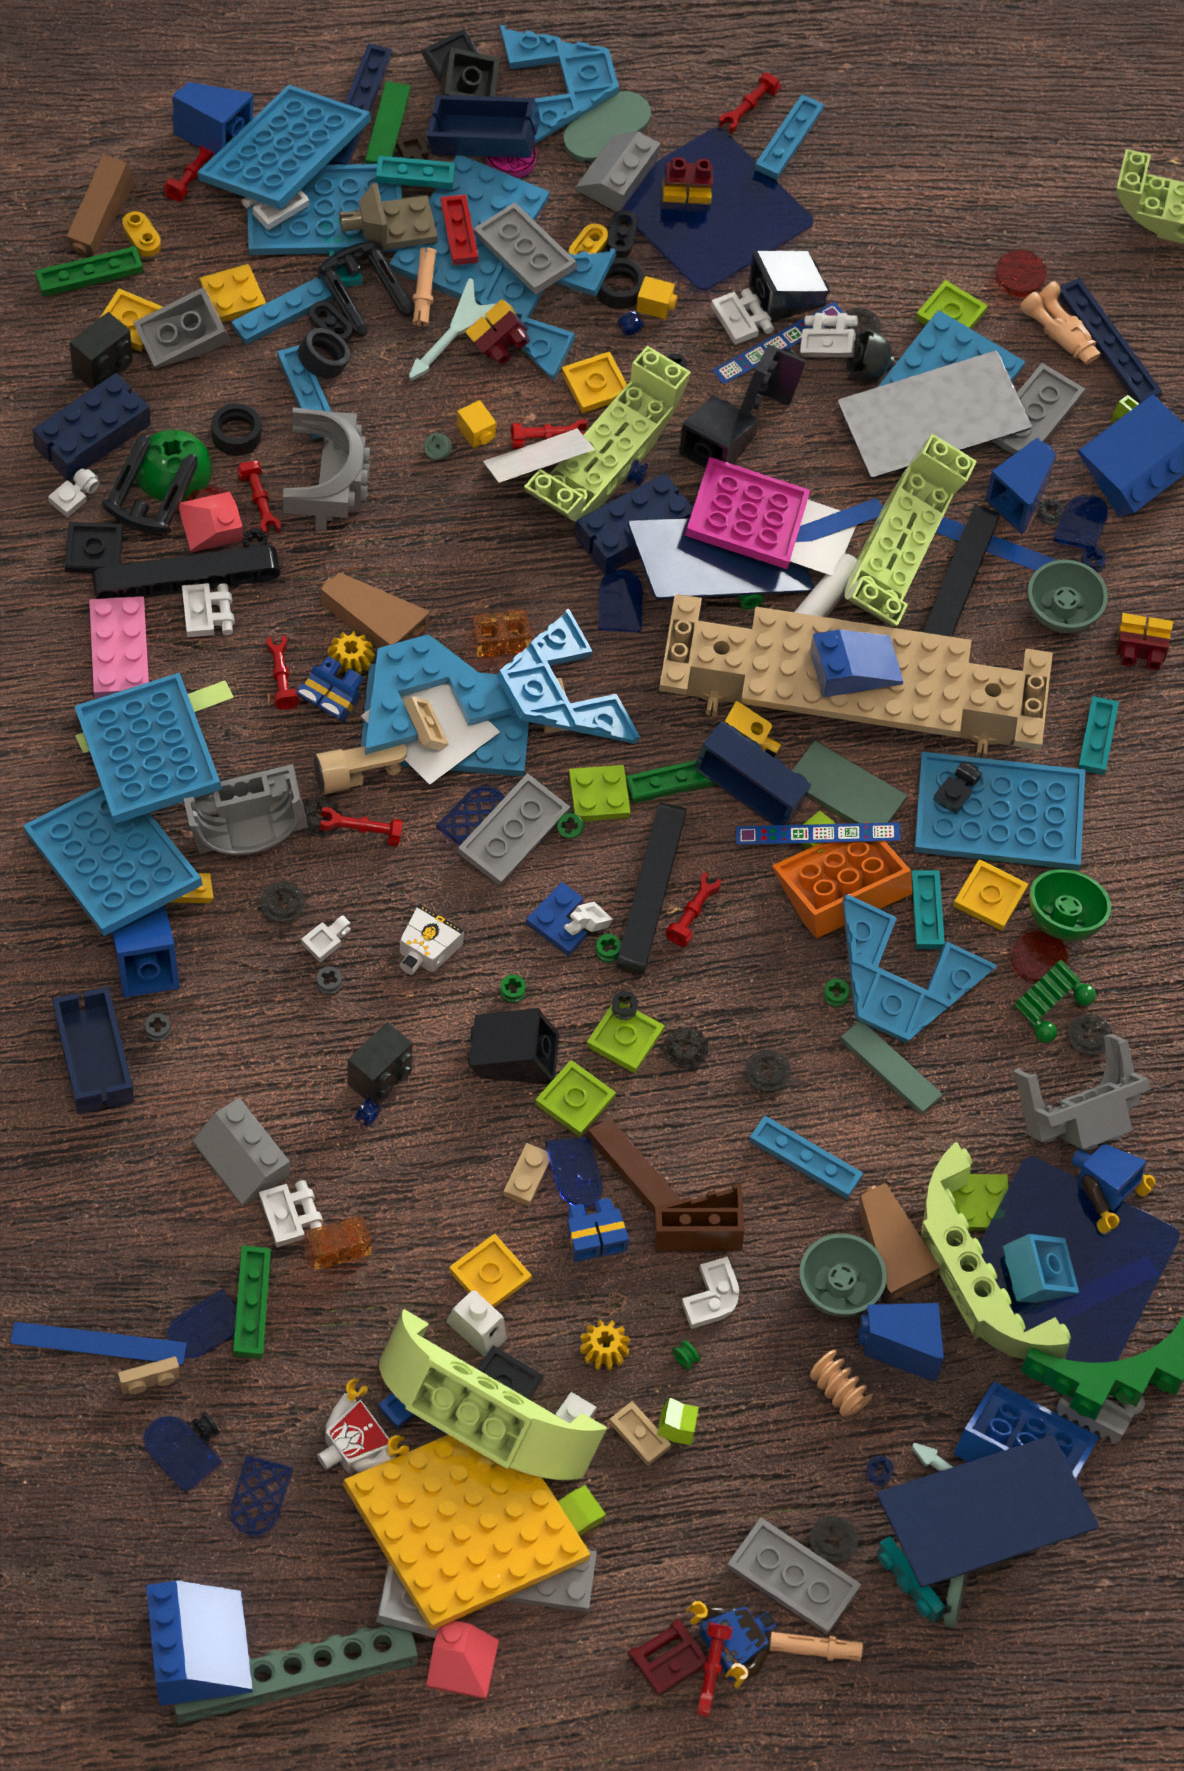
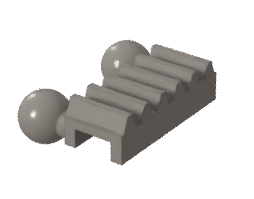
(1111, 1420)

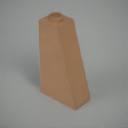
(100, 205)
(373, 612)
(895, 1238)

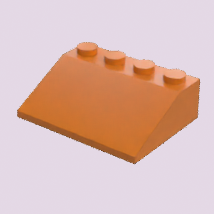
(821, 880)

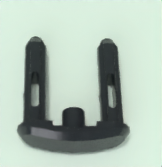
(349, 259)
(135, 517)

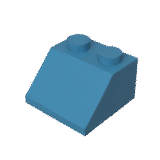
(1040, 1268)

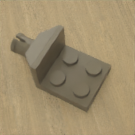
(391, 222)

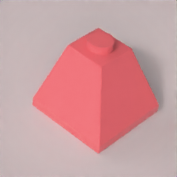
(211, 521)
(462, 1660)

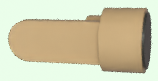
(342, 769)

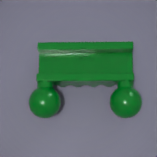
(1047, 993)

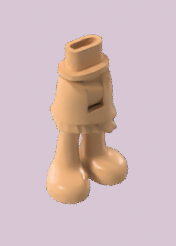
(1063, 329)

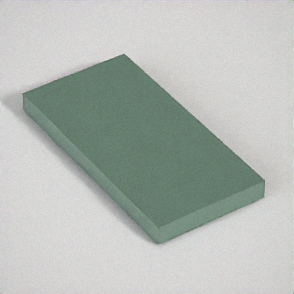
(847, 787)

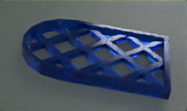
(456, 838)
(283, 1488)

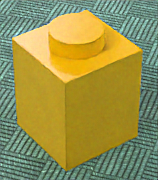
(656, 298)
(476, 424)

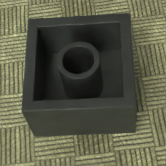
(469, 74)
(101, 350)
(380, 1063)

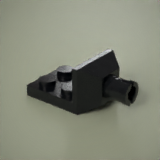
(773, 377)

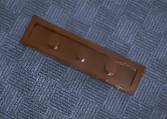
(631, 1165)

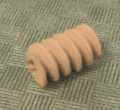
(838, 1385)

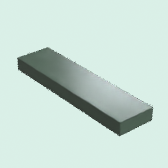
(891, 1067)

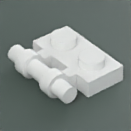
(272, 216)
(735, 318)
(828, 342)
(198, 610)
(282, 1215)

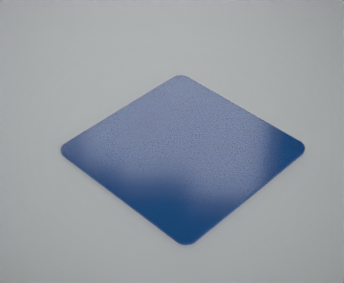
(717, 238)
(1111, 1269)

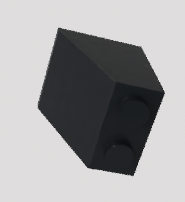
(787, 283)
(716, 432)
(514, 1046)

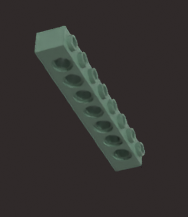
(312, 1677)

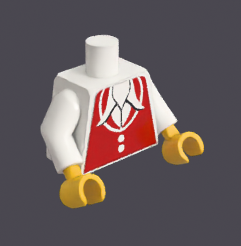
(356, 1436)

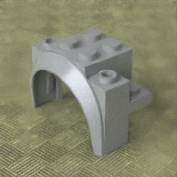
(341, 473)
(247, 813)
(1092, 1114)

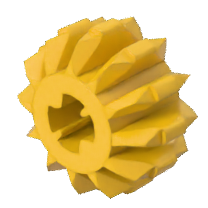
(352, 652)
(604, 1334)

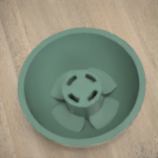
(1067, 596)
(848, 1264)

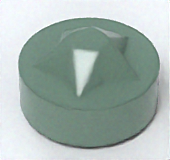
(437, 446)

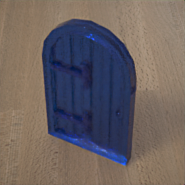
(1082, 522)
(620, 602)
(575, 1170)
(204, 1325)
(179, 1451)

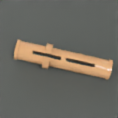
(423, 296)
(823, 1647)

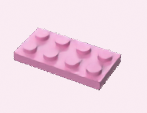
(118, 644)

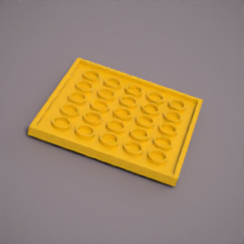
(463, 1527)

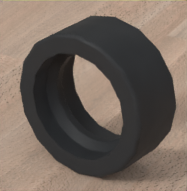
(626, 299)
(330, 342)
(241, 413)

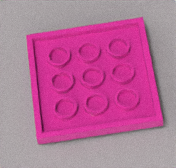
(747, 513)

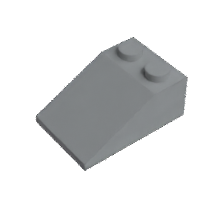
(182, 329)

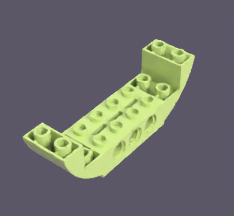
(1151, 199)
(619, 437)
(906, 529)
(985, 1315)
(482, 1409)

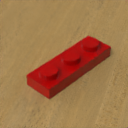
(459, 229)

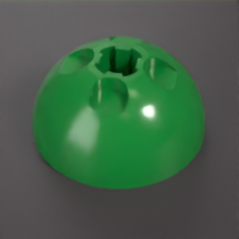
(164, 459)
(1068, 905)

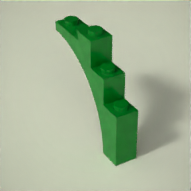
(1123, 1379)

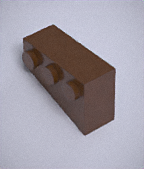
(701, 1223)

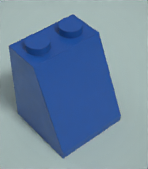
(210, 114)
(1020, 483)
(146, 955)
(904, 1337)

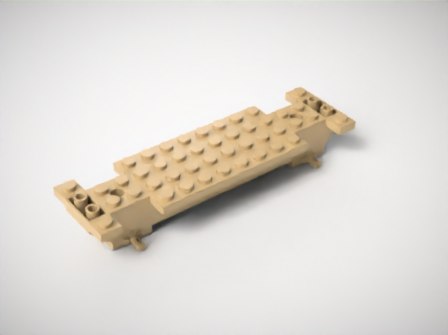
(776, 671)

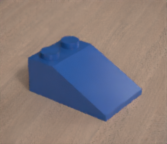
(854, 662)

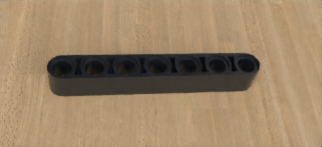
(962, 572)
(170, 574)
(651, 888)

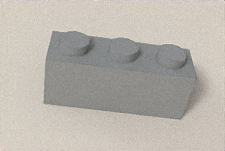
(619, 169)
(241, 1152)

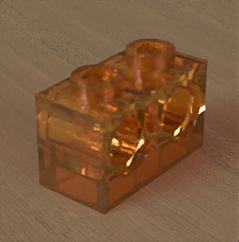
(500, 627)
(338, 1242)

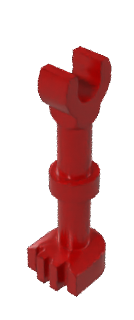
(767, 83)
(176, 189)
(519, 433)
(251, 471)
(285, 697)
(393, 829)
(679, 932)
(719, 1634)

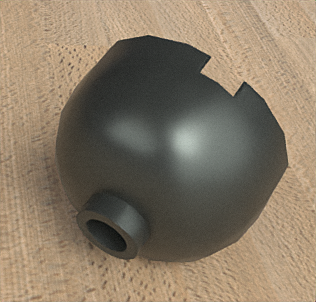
(870, 357)

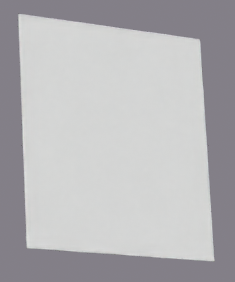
(538, 455)
(824, 552)
(461, 738)

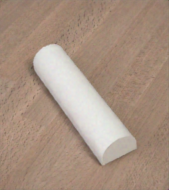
(829, 590)

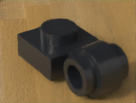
(955, 793)

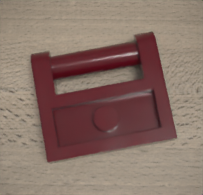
(673, 1665)

